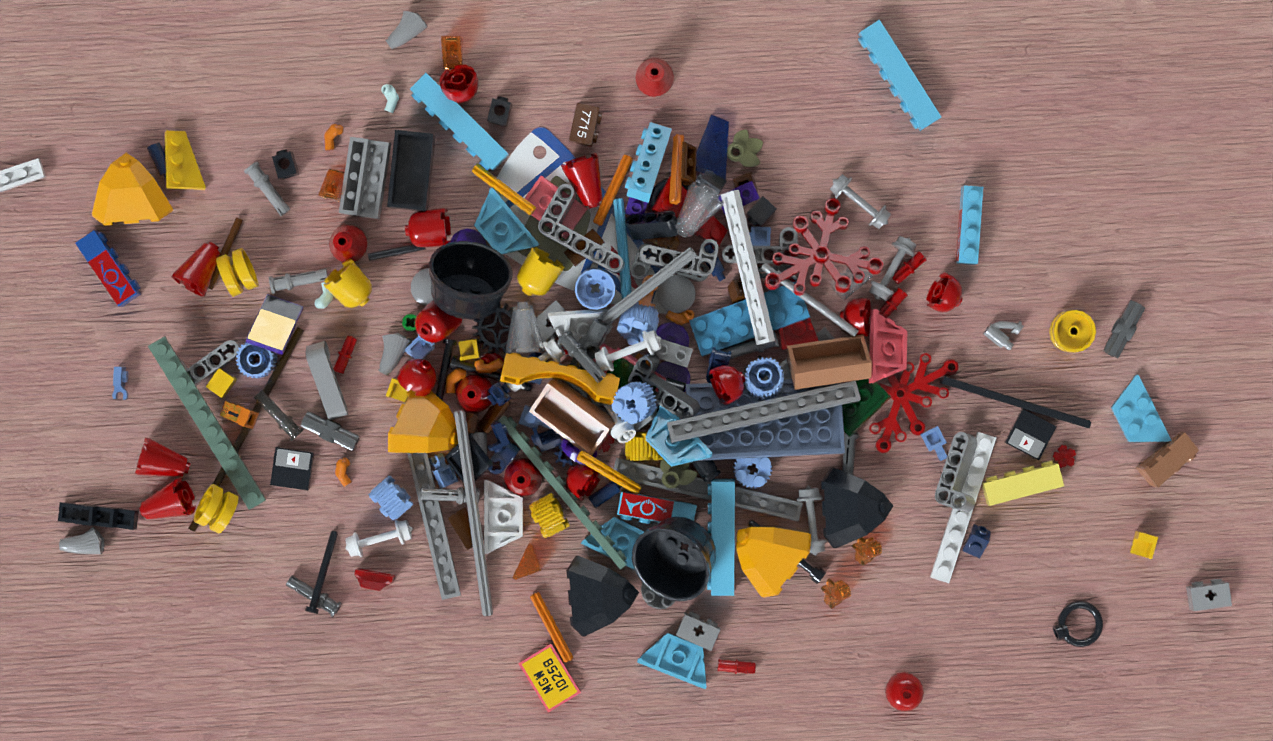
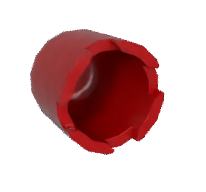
(429, 228)
(434, 324)

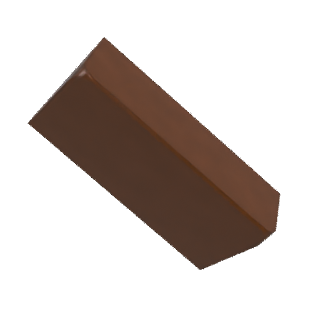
(688, 168)
(575, 258)
(492, 415)
(461, 524)

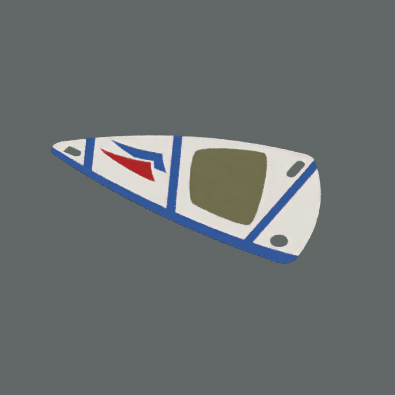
(521, 174)

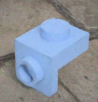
(419, 348)

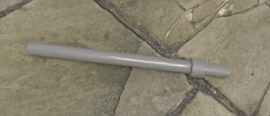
(813, 302)

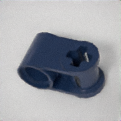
(717, 359)
(505, 457)

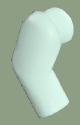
(392, 97)
(325, 299)

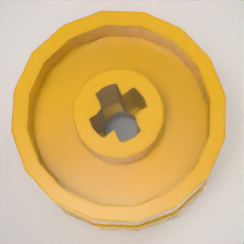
(237, 272)
(1082, 326)
(216, 508)

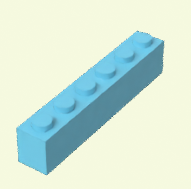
(899, 75)
(460, 122)
(723, 534)

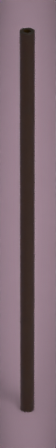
(257, 408)

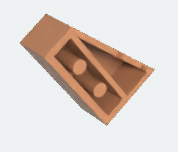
(1168, 460)

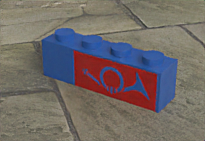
(108, 268)

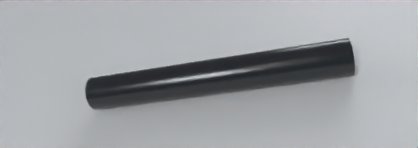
(394, 251)

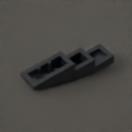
(98, 516)

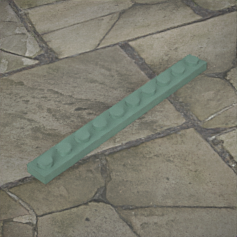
(207, 422)
(569, 498)

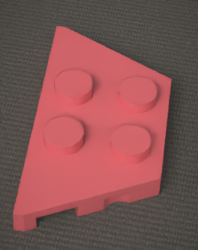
(887, 347)

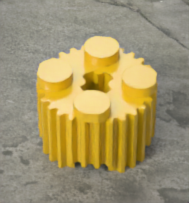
(640, 449)
(549, 515)

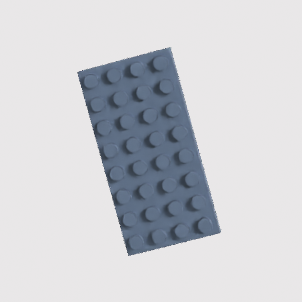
(795, 435)

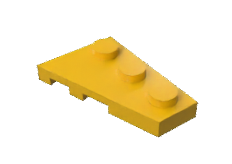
(181, 165)

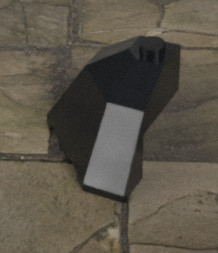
(851, 507)
(596, 595)

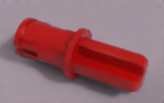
(909, 267)
(892, 303)
(345, 354)
(736, 666)

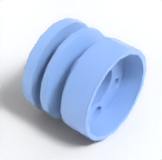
(597, 299)

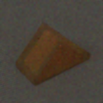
(452, 51)
(332, 185)
(528, 564)

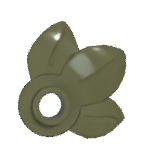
(748, 148)
(681, 473)

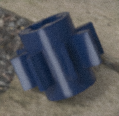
(499, 394)
(562, 460)

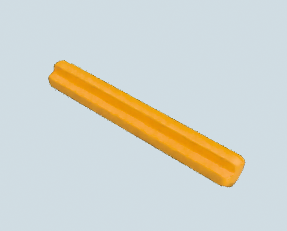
(503, 189)
(608, 472)

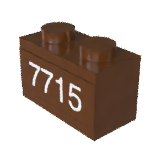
(584, 125)

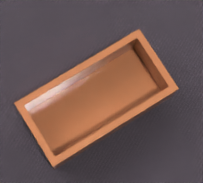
(829, 362)
(572, 416)

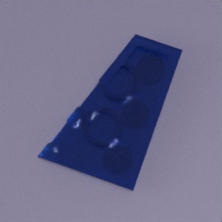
(713, 147)

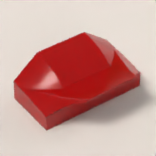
(373, 579)

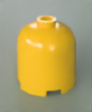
(538, 272)
(349, 285)

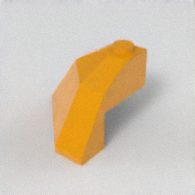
(129, 194)
(423, 426)
(771, 556)

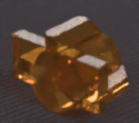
(668, 242)
(866, 550)
(835, 592)

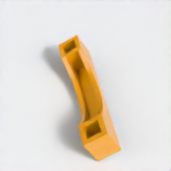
(522, 369)

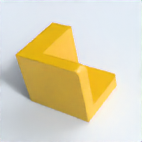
(469, 349)
(221, 383)
(396, 391)
(1143, 544)

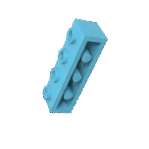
(648, 163)

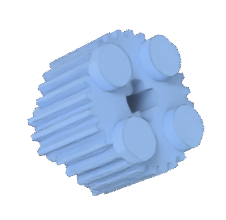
(636, 320)
(762, 368)
(257, 369)
(634, 402)
(756, 479)
(391, 498)

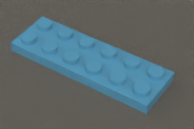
(733, 323)

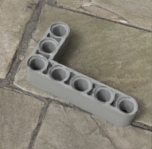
(575, 237)

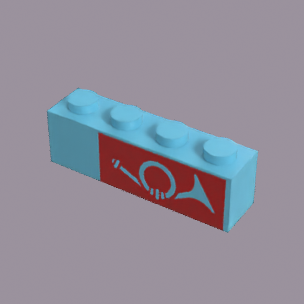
(969, 225)
(653, 508)

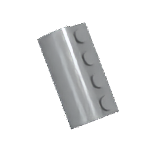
(364, 178)

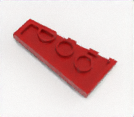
(710, 230)
(798, 332)

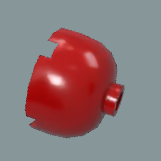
(459, 83)
(945, 293)
(857, 314)
(417, 376)
(727, 383)
(581, 480)
(904, 691)

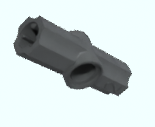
(1123, 329)
(593, 339)
(330, 431)

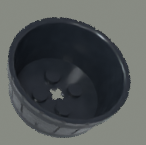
(468, 279)
(667, 567)

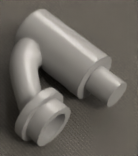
(998, 337)

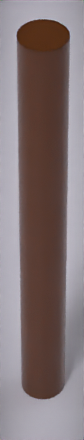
(226, 248)

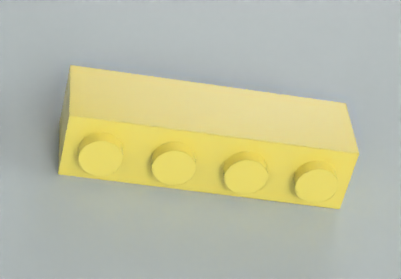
(1022, 484)

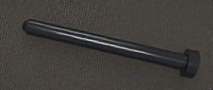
(445, 366)
(471, 368)
(322, 574)

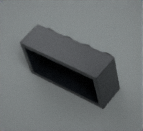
(411, 170)

